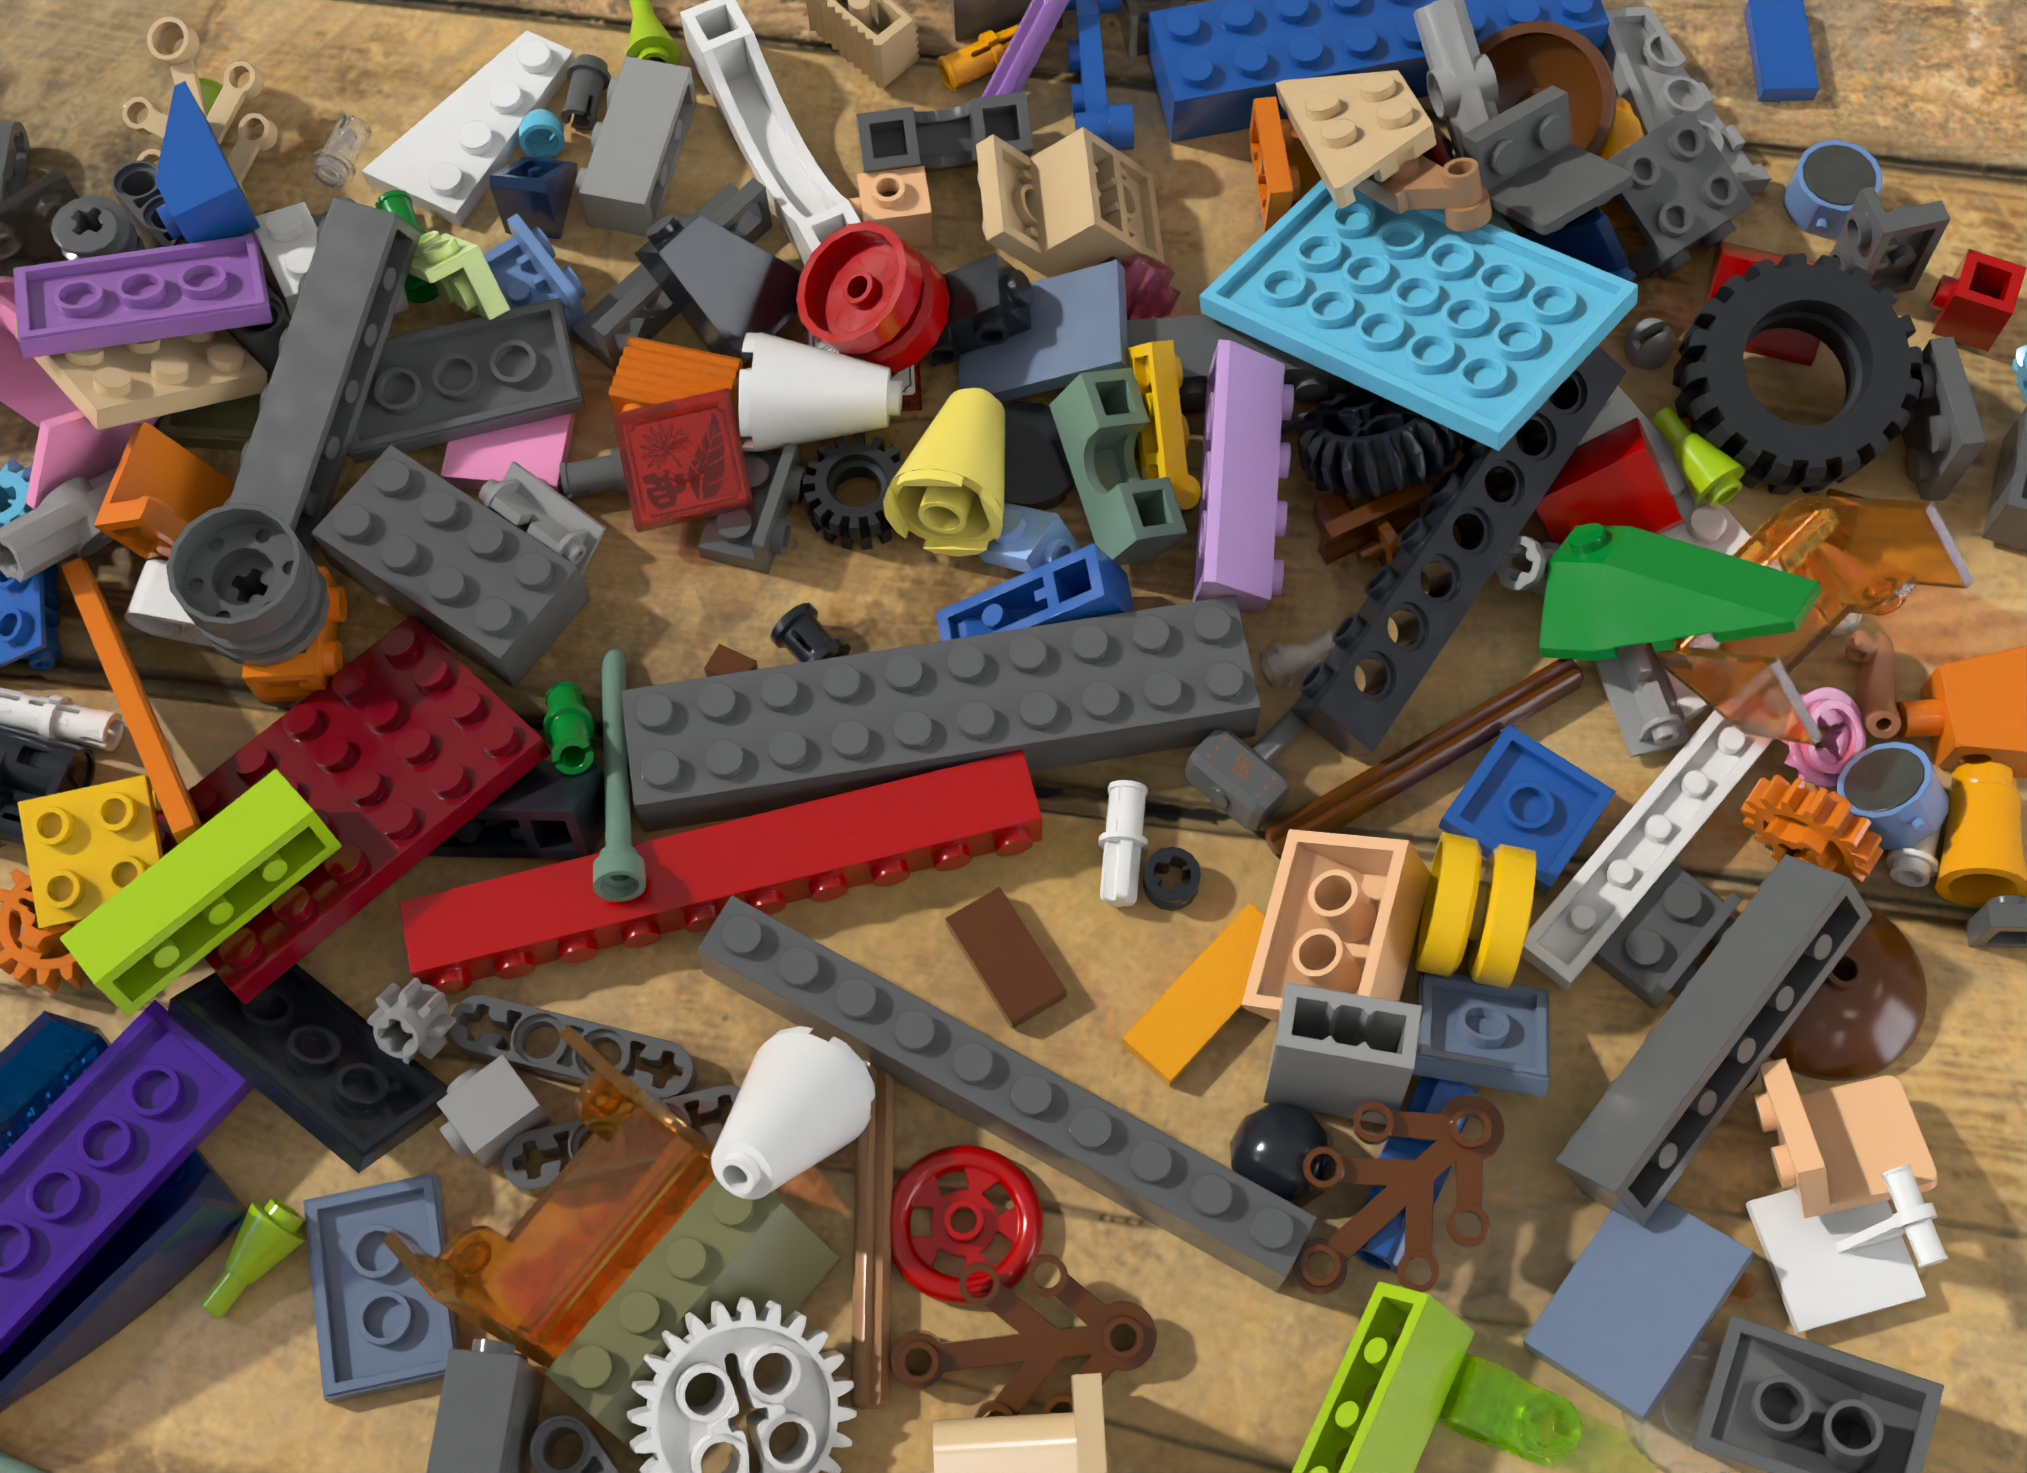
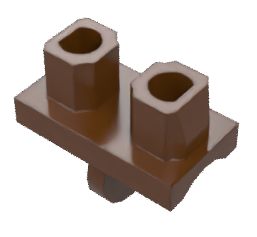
(1368, 530)

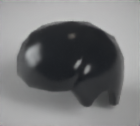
(1272, 1150)

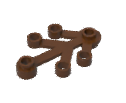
(1406, 1185)
(1039, 1342)

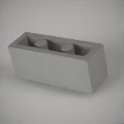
(637, 145)

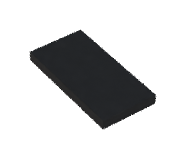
(314, 1062)

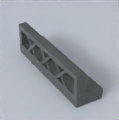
(640, 305)

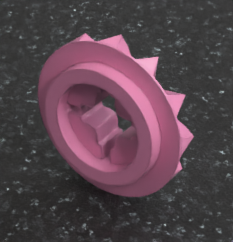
(1841, 742)

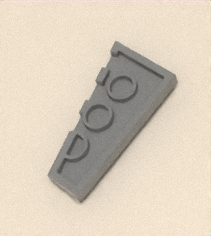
(1653, 81)

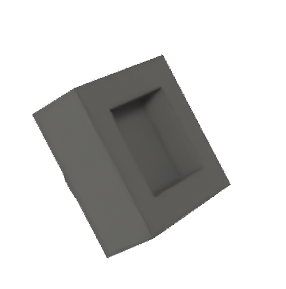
(1999, 923)

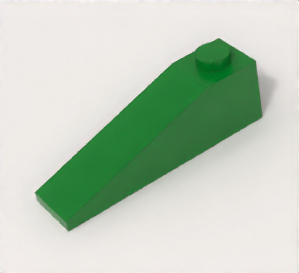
(1641, 587)

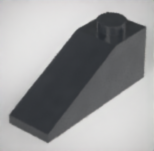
(536, 818)

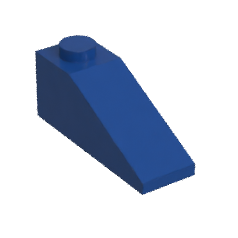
(197, 179)
(1061, 591)

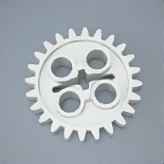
(802, 1394)

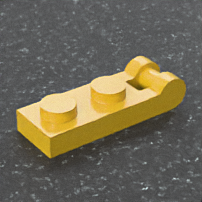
(1167, 434)

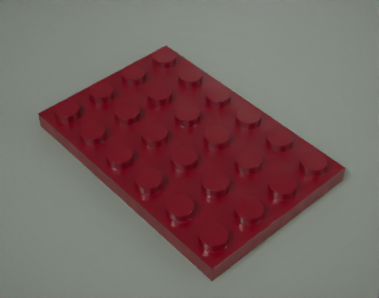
(390, 764)

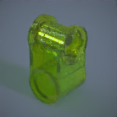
(1498, 1406)

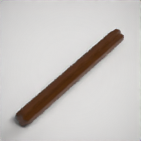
(1430, 753)

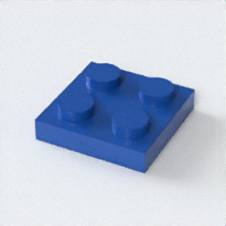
(1528, 801)

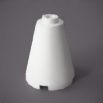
(810, 394)
(792, 1112)

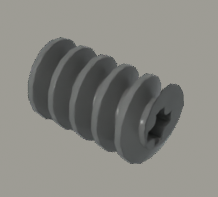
(94, 228)

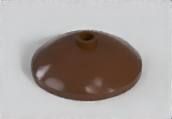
(1548, 54)
(1862, 1022)

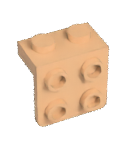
(1840, 1139)

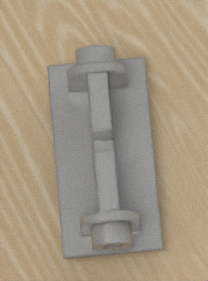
(544, 514)
(1642, 700)

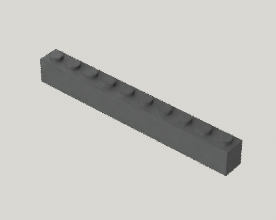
(1007, 1094)

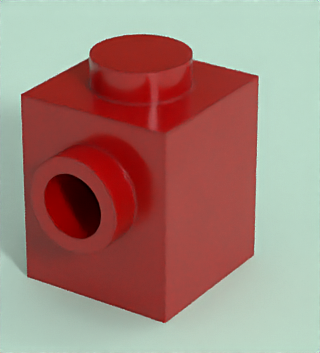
(1977, 299)

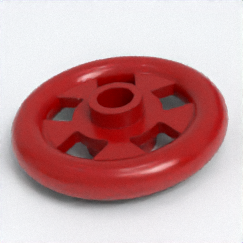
(984, 1170)

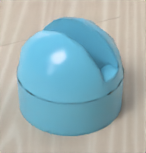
(536, 137)

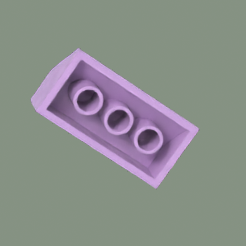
(1240, 478)

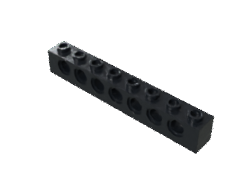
(1456, 574)

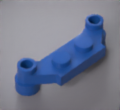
(1089, 98)

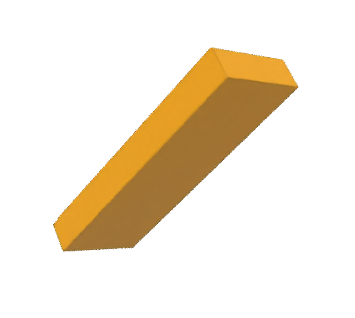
(1198, 1001)

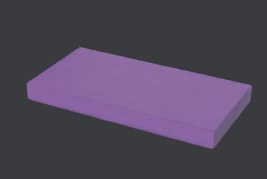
(140, 296)

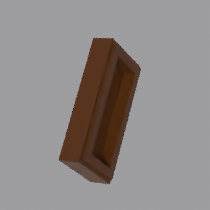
(1006, 957)

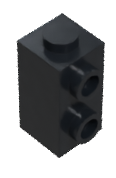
(985, 308)

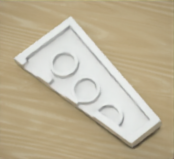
(473, 132)

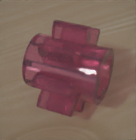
(1148, 288)

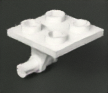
(1847, 1258)

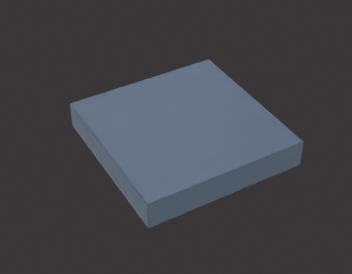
(1483, 1034)

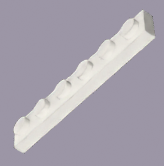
(1640, 849)

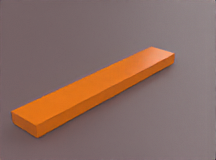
(133, 700)

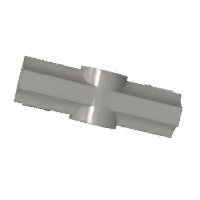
(1459, 77)
(56, 528)

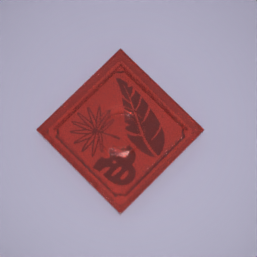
(683, 460)

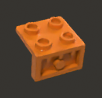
(1279, 162)
(158, 493)

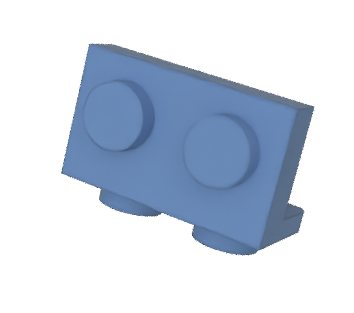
(530, 275)

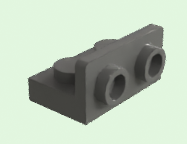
(1892, 243)
(757, 533)
(1665, 934)

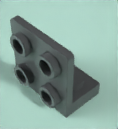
(1535, 167)

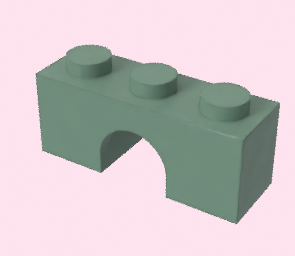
(1098, 430)

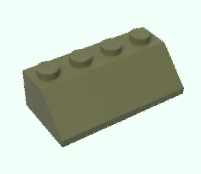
(711, 1254)

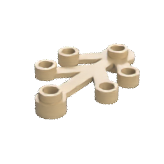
(161, 41)

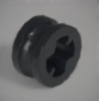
(1161, 862)

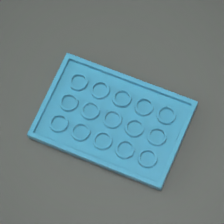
(1421, 313)

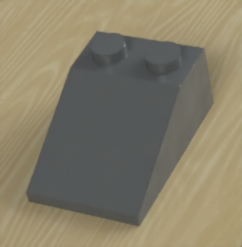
(1812, 1408)

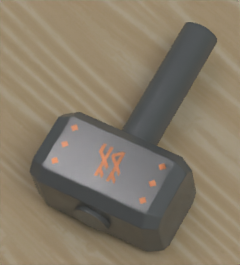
(1241, 776)

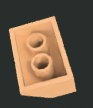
(1338, 918)

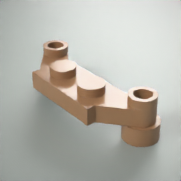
(1430, 186)

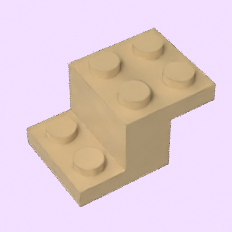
(1067, 204)

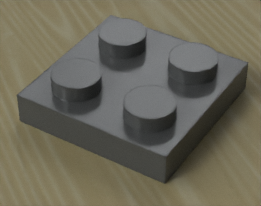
(1943, 423)

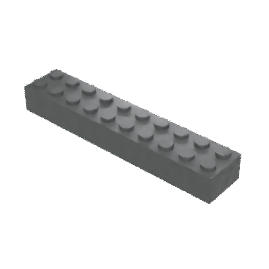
(896, 713)

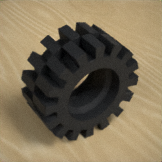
(838, 466)

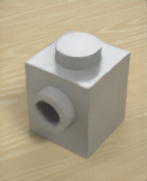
(488, 1111)

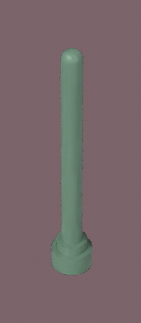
(618, 868)

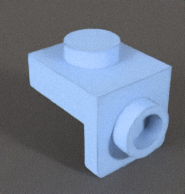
(1029, 539)

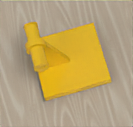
(88, 845)

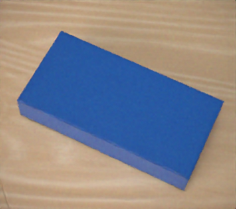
(1781, 50)

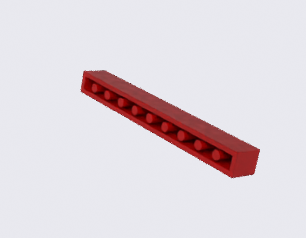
(761, 859)

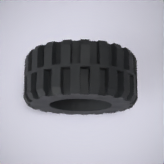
(1842, 314)

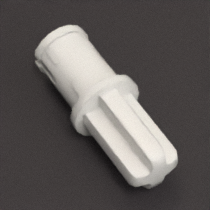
(1123, 843)

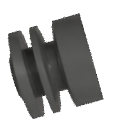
(248, 584)

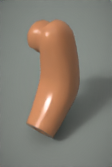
(1875, 682)

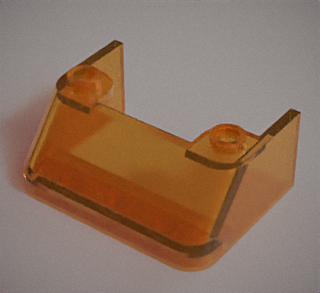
(1866, 563)
(583, 1229)

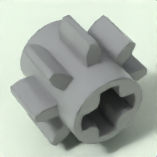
(411, 1020)

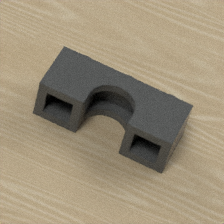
(942, 137)

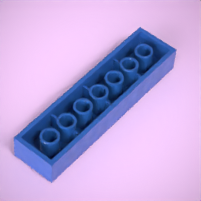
(1227, 52)

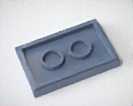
(1073, 331)
(1638, 1305)
(370, 1312)

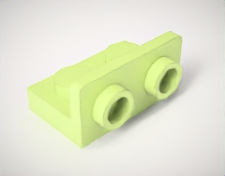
(458, 274)

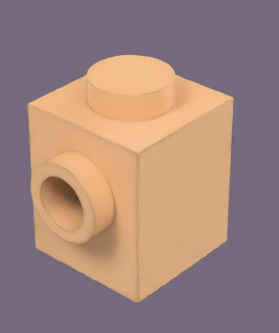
(897, 201)

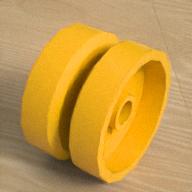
(1486, 911)

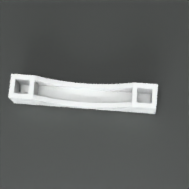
(751, 106)

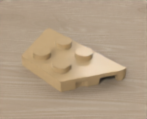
(1356, 126)

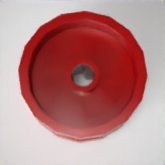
(873, 296)

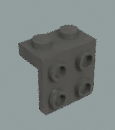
(1678, 194)

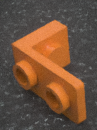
(306, 671)

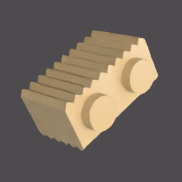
(868, 32)

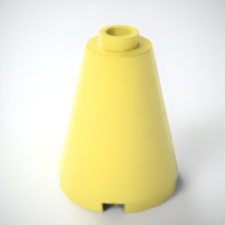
(954, 478)

